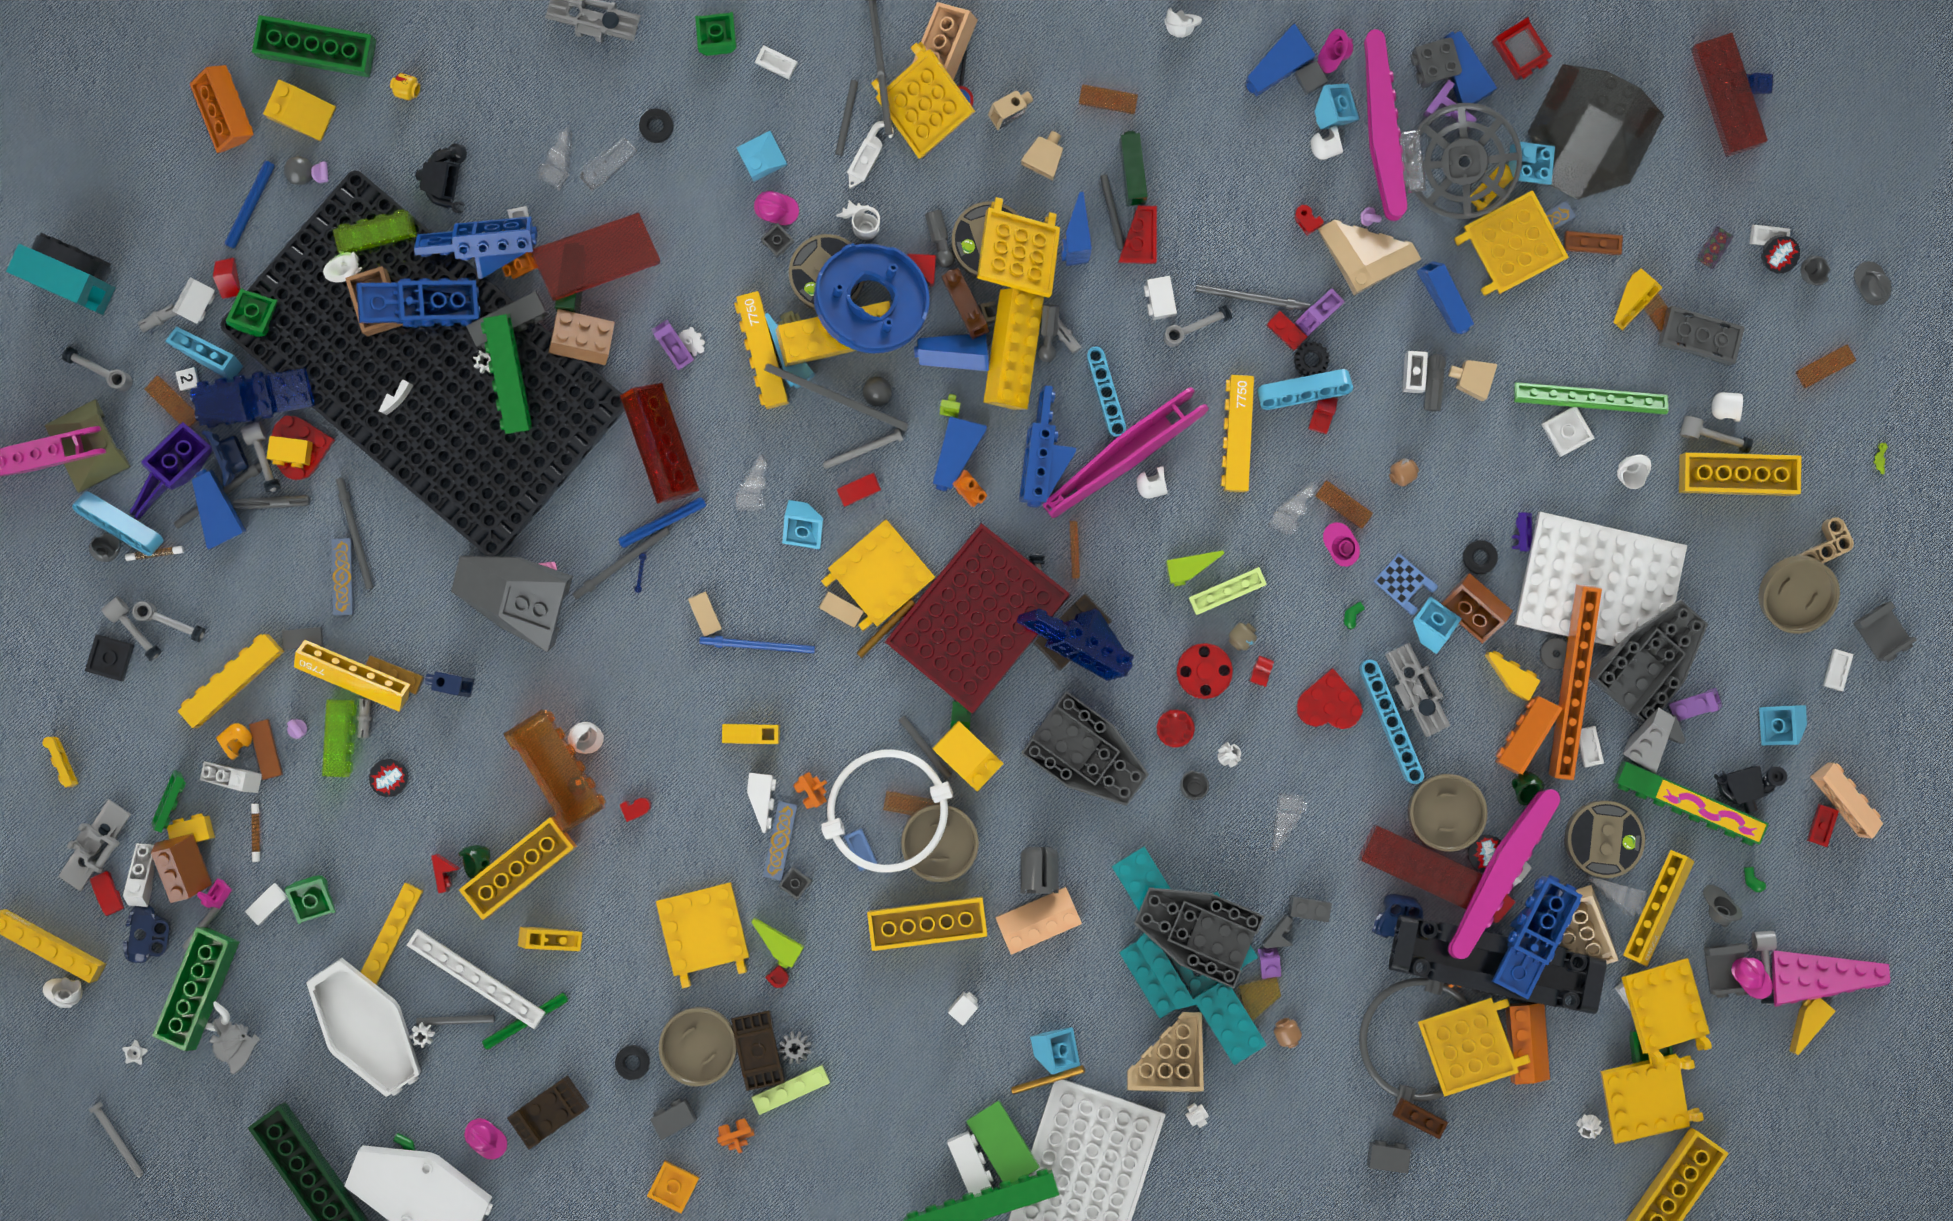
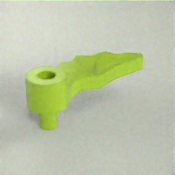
(1879, 457)

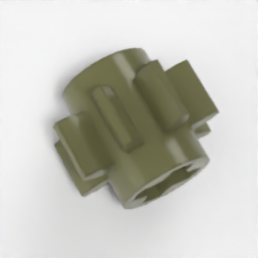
(789, 317)

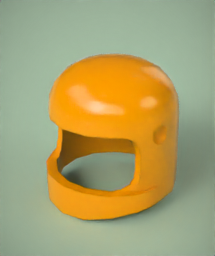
(230, 734)

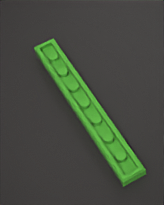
(1591, 398)

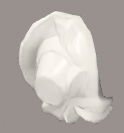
(342, 267)

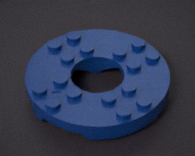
(853, 325)

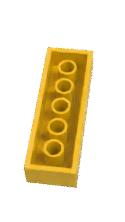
(810, 341)
(1013, 349)
(1740, 474)
(517, 868)
(927, 923)
(1680, 1180)

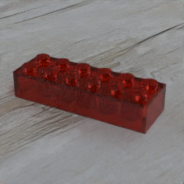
(1729, 94)
(659, 442)
(1420, 866)

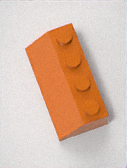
(221, 108)
(1528, 734)
(1528, 1036)

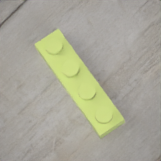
(1227, 591)
(790, 1089)

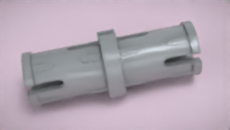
(157, 318)
(1073, 346)
(364, 718)

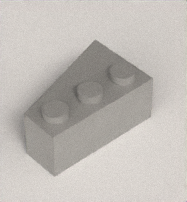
(1650, 740)

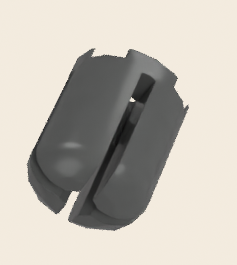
(1039, 870)

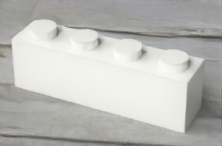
(970, 1162)

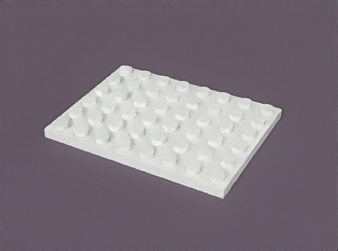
(1633, 570)
(1096, 1153)

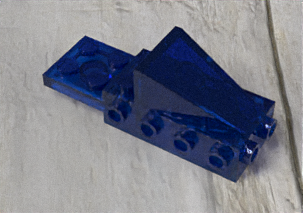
(250, 397)
(1083, 641)

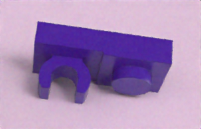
(1524, 524)

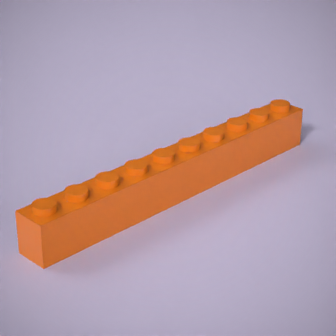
(1575, 681)

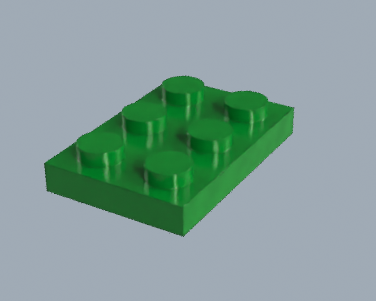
(168, 801)

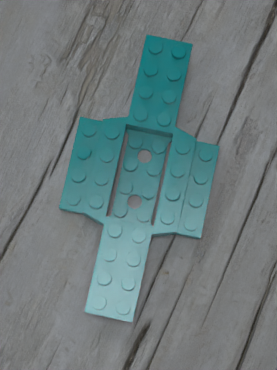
(1162, 983)

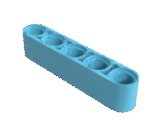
(1100, 384)
(1305, 389)
(117, 523)

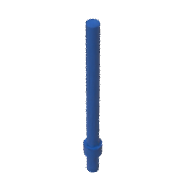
(719, 642)

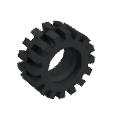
(1319, 351)

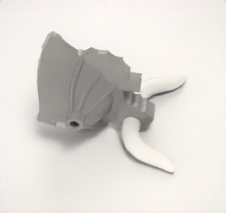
(233, 1043)

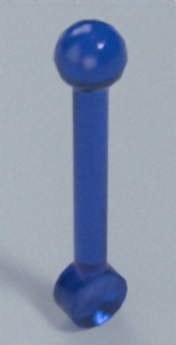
(642, 557)

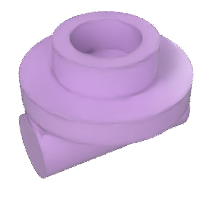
(320, 172)
(1369, 216)
(297, 728)

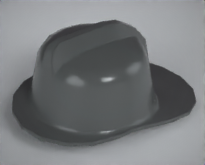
(1872, 283)
(1721, 906)

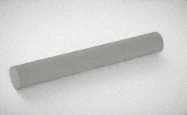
(204, 923)

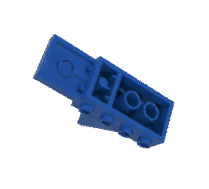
(490, 248)
(419, 302)
(1042, 459)
(1537, 934)

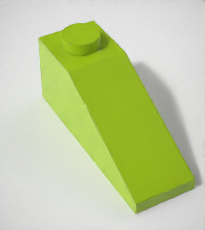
(1185, 568)
(781, 946)

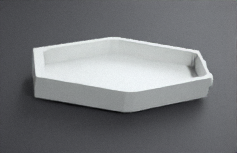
(364, 1027)
(415, 1186)

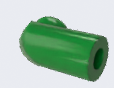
(1350, 615)
(1752, 882)
(404, 1141)

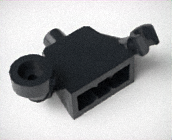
(441, 177)
(1748, 785)

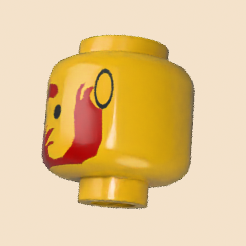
(405, 86)

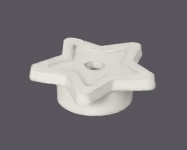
(130, 1057)

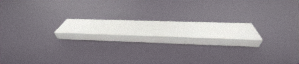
(476, 979)

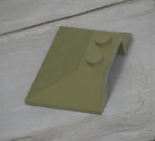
(95, 469)

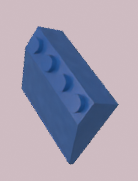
(1077, 244)

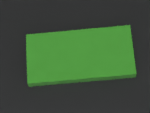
(1002, 1143)

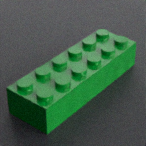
(314, 46)
(507, 373)
(195, 988)

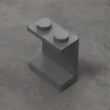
(1884, 632)
(1719, 965)

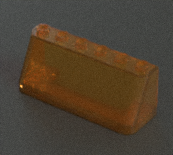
(556, 769)

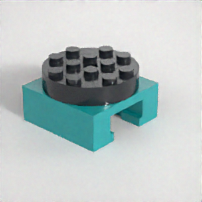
(64, 272)

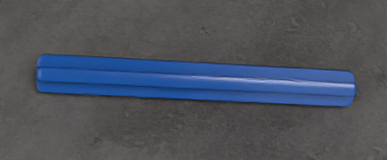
(249, 204)
(661, 522)

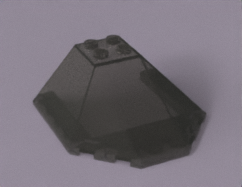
(1596, 128)

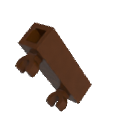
(965, 303)

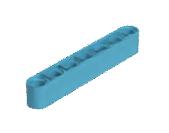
(1398, 728)

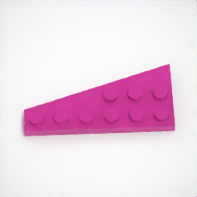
(1815, 977)

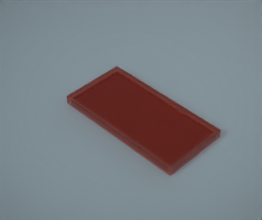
(595, 256)

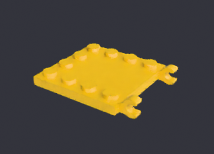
(925, 102)
(1514, 243)
(1018, 251)
(880, 574)
(702, 931)
(1666, 1008)
(1470, 1046)
(1647, 1098)

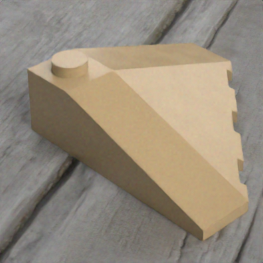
(1366, 256)
(1588, 929)
(1173, 1061)

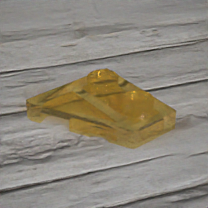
(1259, 995)

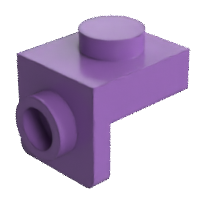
(1269, 962)

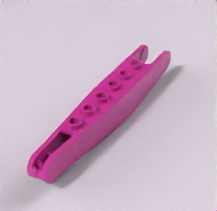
(1383, 128)
(1125, 452)
(44, 453)
(1502, 871)

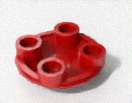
(1175, 728)

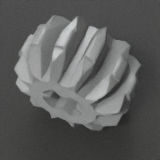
(789, 1043)

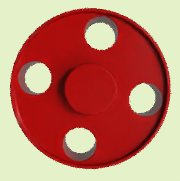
(1204, 671)

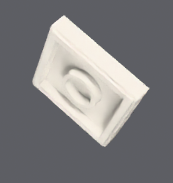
(1568, 431)

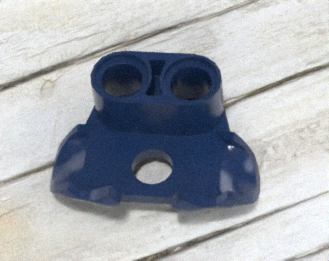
(228, 454)
(1386, 921)
(140, 950)

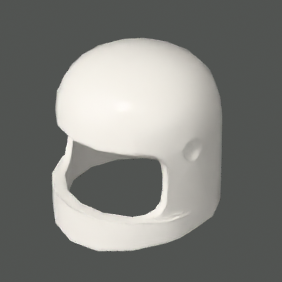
(1328, 146)
(865, 225)
(1727, 406)
(1152, 486)

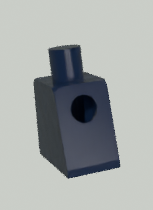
(450, 683)

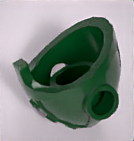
(1526, 787)
(475, 859)

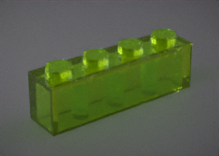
(374, 232)
(338, 738)

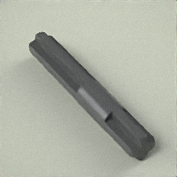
(271, 502)

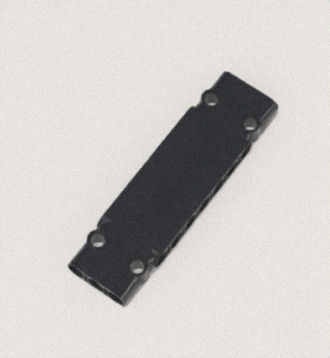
(1477, 971)

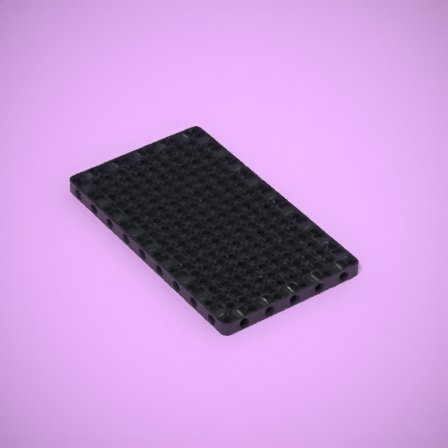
(333, 409)

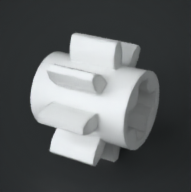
(479, 360)
(1229, 754)
(418, 1039)
(1197, 1115)
(1589, 1126)

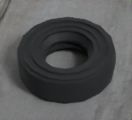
(644, 123)
(1492, 557)
(629, 1074)

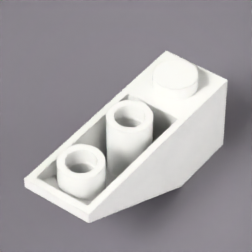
(231, 777)
(759, 792)
(140, 877)

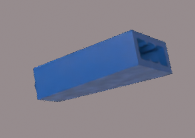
(1281, 61)
(1474, 81)
(1446, 296)
(953, 352)
(958, 447)
(215, 510)

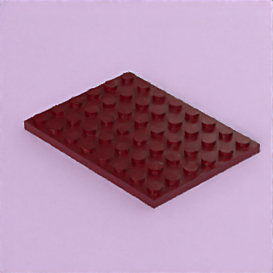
(966, 622)

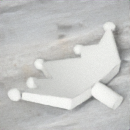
(850, 210)

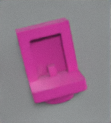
(216, 896)

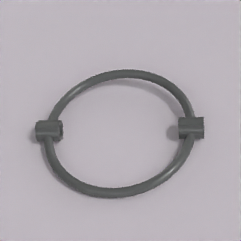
(1403, 1091)

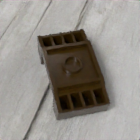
(1084, 604)
(758, 1050)
(548, 1112)

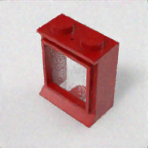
(1522, 49)

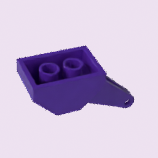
(173, 464)

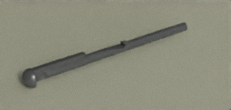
(880, 67)

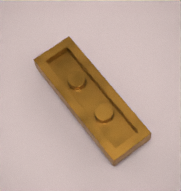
(396, 672)

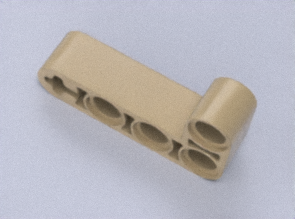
(1832, 542)

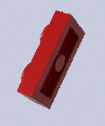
(1286, 330)
(1822, 825)

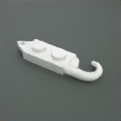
(866, 156)

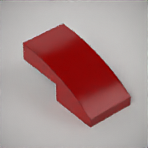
(858, 489)
(106, 894)

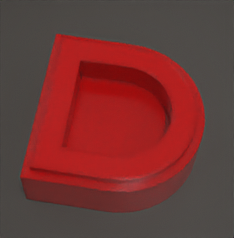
(778, 977)

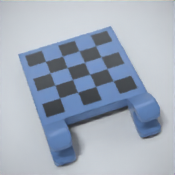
(1401, 581)

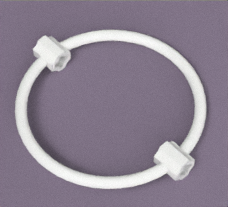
(834, 827)

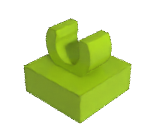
(950, 407)

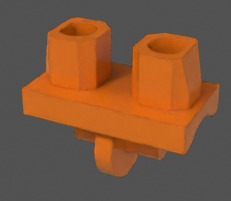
(520, 266)
(969, 489)
(813, 788)
(726, 1137)

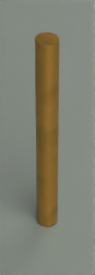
(886, 628)
(1048, 1079)

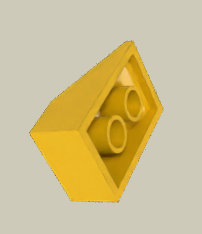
(299, 110)
(967, 756)

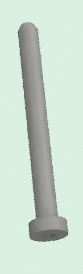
(864, 449)
(116, 1139)

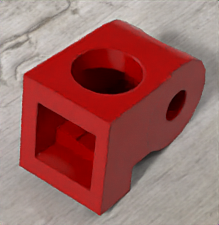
(1306, 220)
(1261, 671)
(638, 808)

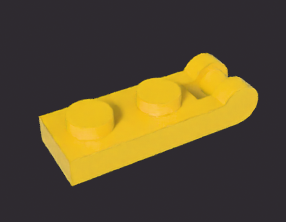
(1506, 178)
(60, 761)

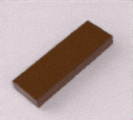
(1420, 1118)

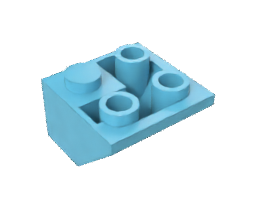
(1536, 163)

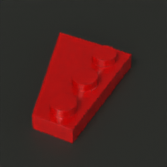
(1141, 239)

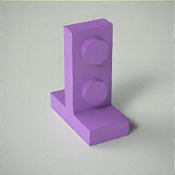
(1442, 101)
(1319, 312)
(672, 344)
(1696, 705)

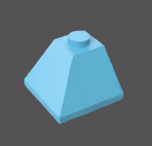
(1335, 106)
(761, 156)
(802, 525)
(1435, 624)
(1782, 724)
(1056, 1050)

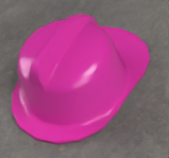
(1335, 50)
(776, 208)
(1341, 544)
(1752, 977)
(485, 1139)

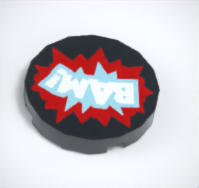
(1780, 254)
(388, 777)
(1481, 851)

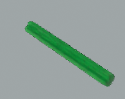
(518, 1024)

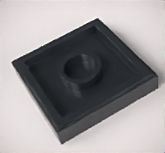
(109, 657)

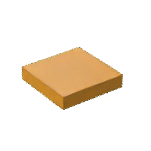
(673, 1186)

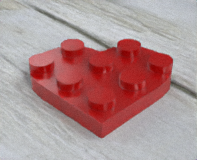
(297, 428)
(1329, 702)

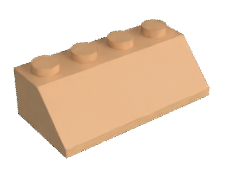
(949, 35)
(1847, 800)
(1038, 920)

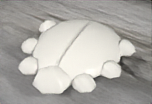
(692, 341)

